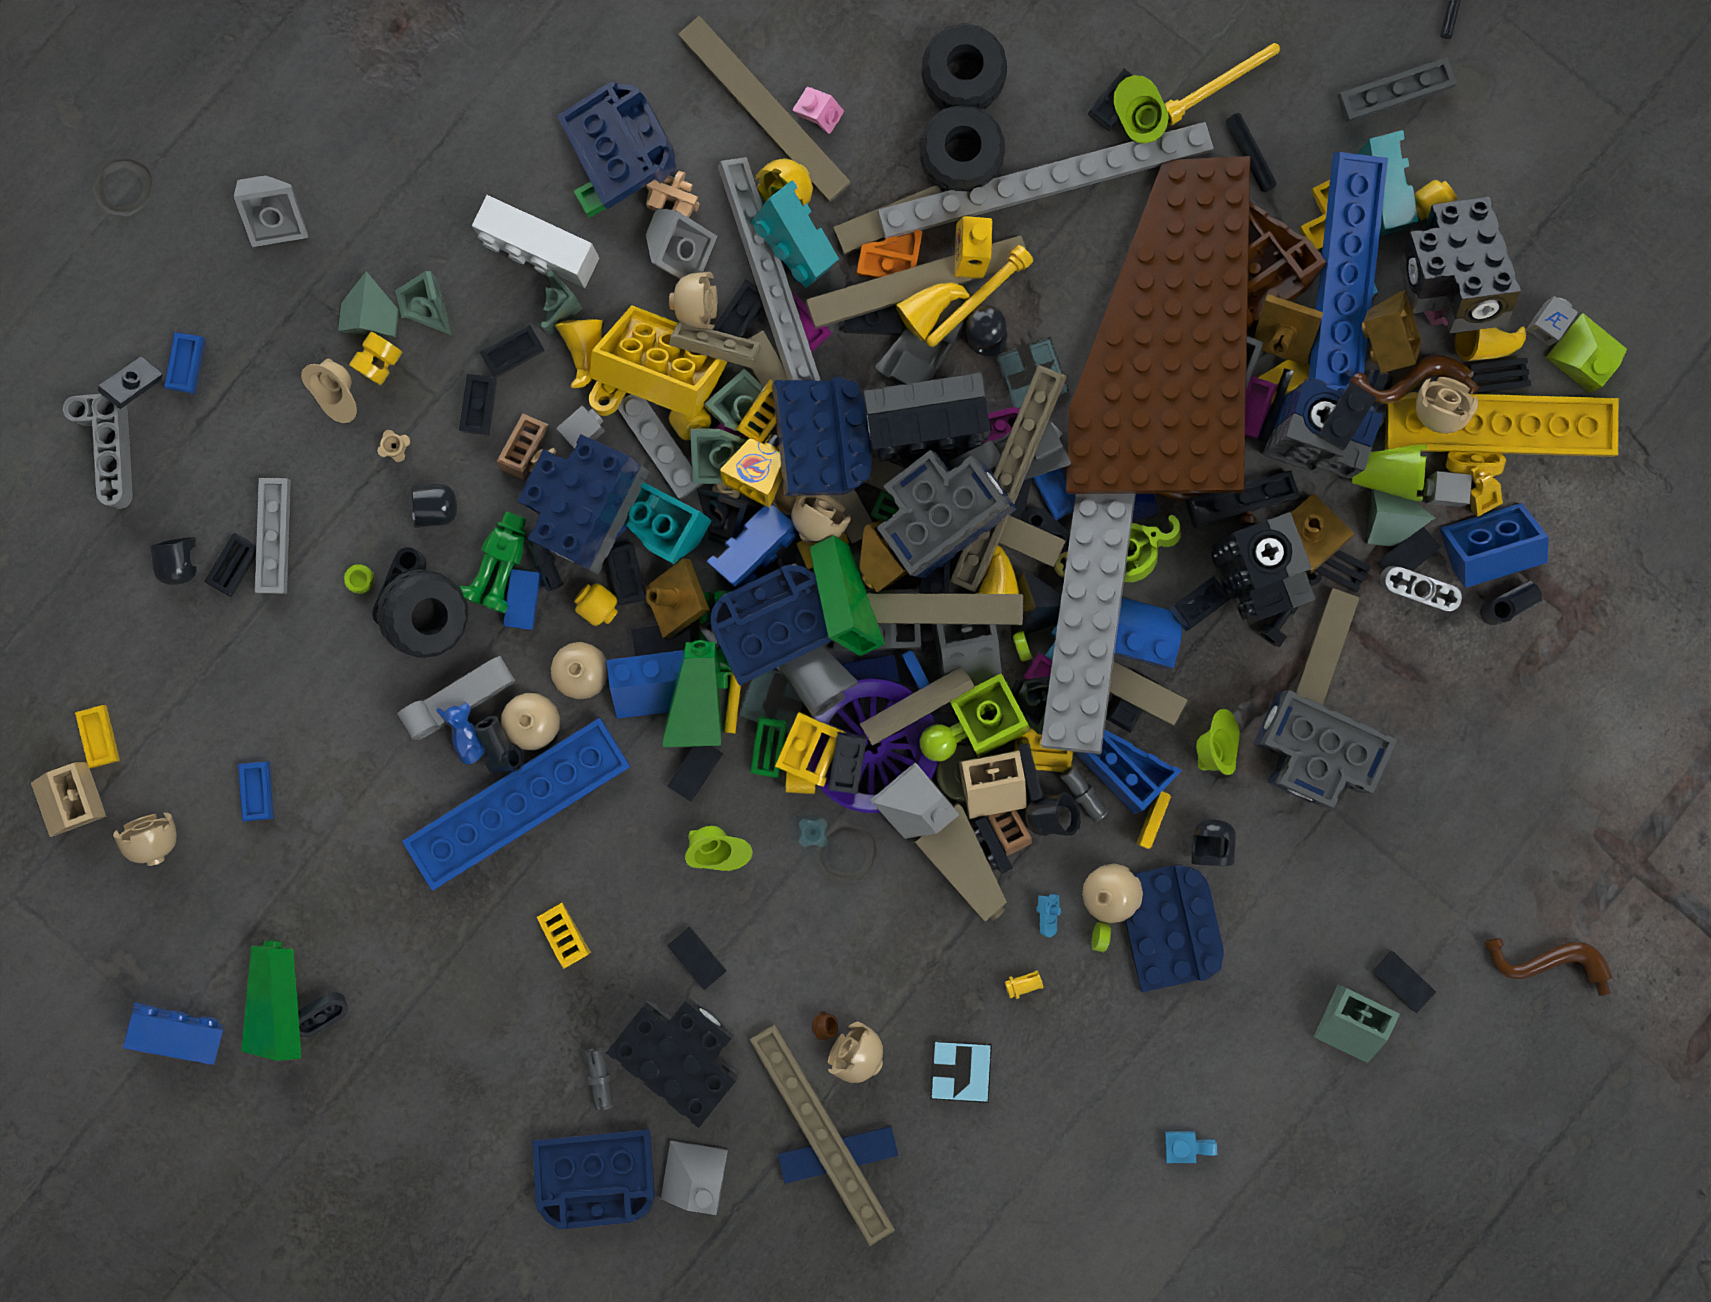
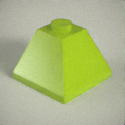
(1587, 354)

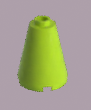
(1395, 472)

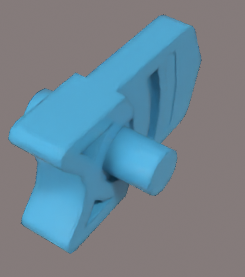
(1048, 909)

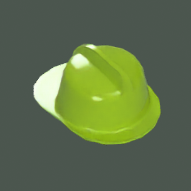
(1141, 109)
(1219, 745)
(715, 850)

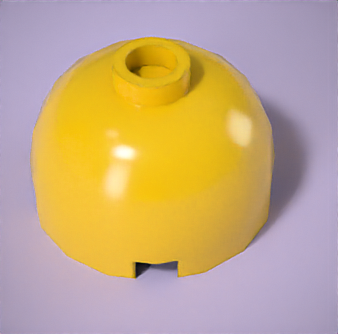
(780, 173)

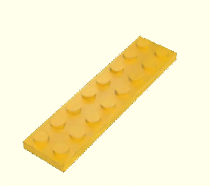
(1515, 426)

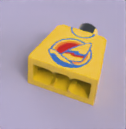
(973, 243)
(755, 470)

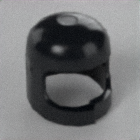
(985, 328)
(433, 505)
(172, 561)
(1043, 818)
(1214, 843)

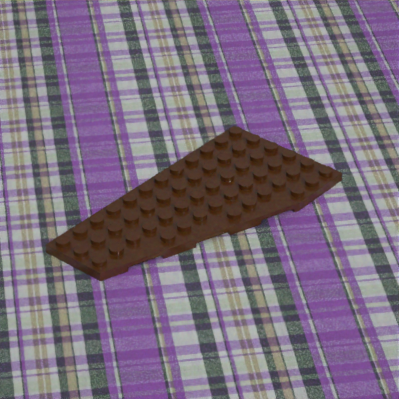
(1170, 358)

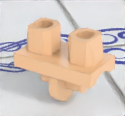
(660, 192)

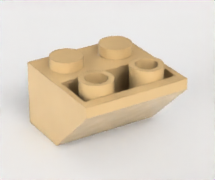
(993, 784)
(68, 798)

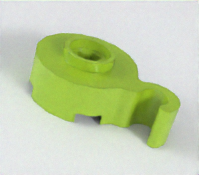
(1146, 543)

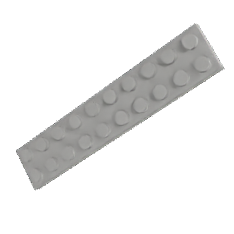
(1088, 623)

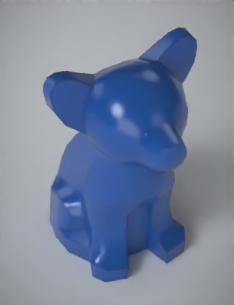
(464, 737)

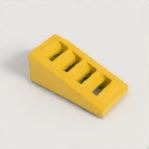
(757, 406)
(578, 940)

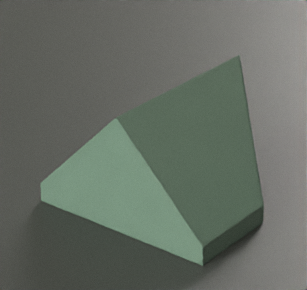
(423, 302)
(560, 303)
(368, 310)
(734, 400)
(711, 452)
(1393, 519)

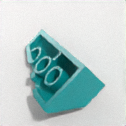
(666, 524)

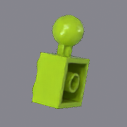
(993, 695)

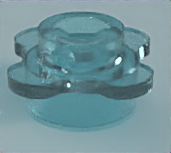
(819, 838)

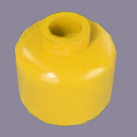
(1432, 193)
(683, 424)
(596, 604)

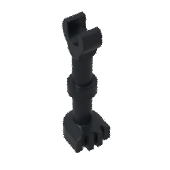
(1272, 632)

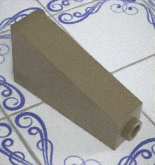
(963, 863)

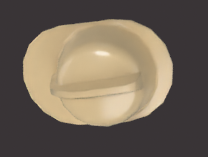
(331, 389)

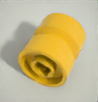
(381, 349)

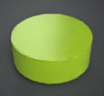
(359, 579)
(1022, 646)
(1101, 937)

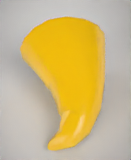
(923, 308)
(581, 338)
(1488, 343)
(999, 575)

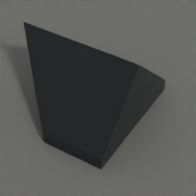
(726, 513)
(1040, 605)
(1032, 700)

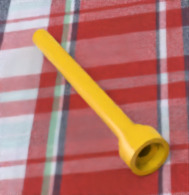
(1177, 108)
(1018, 260)

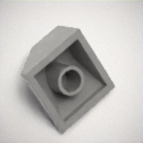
(269, 211)
(678, 243)
(914, 804)
(694, 1176)

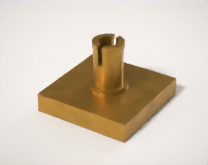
(1287, 329)
(1319, 530)
(676, 598)

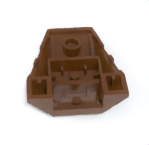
(1278, 262)

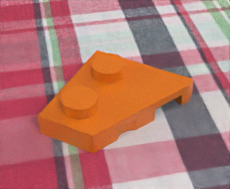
(889, 256)

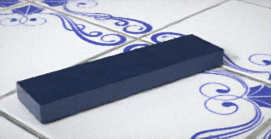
(864, 1148)

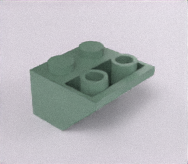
(1356, 1024)

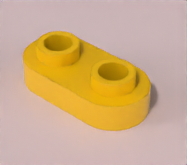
(605, 392)
(1465, 461)

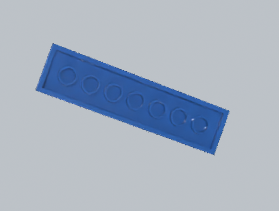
(1350, 266)
(516, 804)

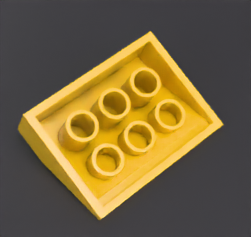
(642, 363)

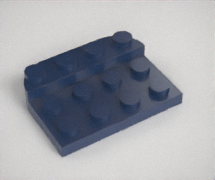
(618, 141)
(821, 436)
(769, 622)
(1174, 929)
(594, 1179)

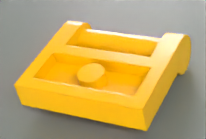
(801, 745)

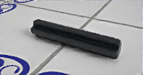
(1249, 148)

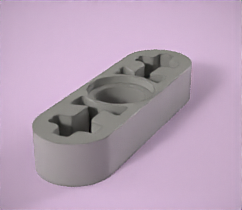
(1432, 587)

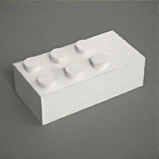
(535, 242)

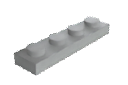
(658, 444)
(272, 536)

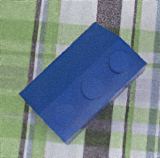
(1495, 545)
(1148, 634)
(643, 683)

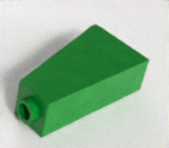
(844, 597)
(695, 701)
(271, 1004)

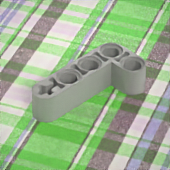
(104, 453)
(474, 688)

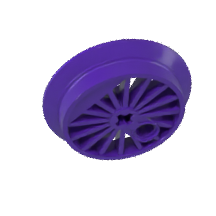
(895, 693)

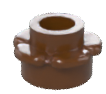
(824, 1026)

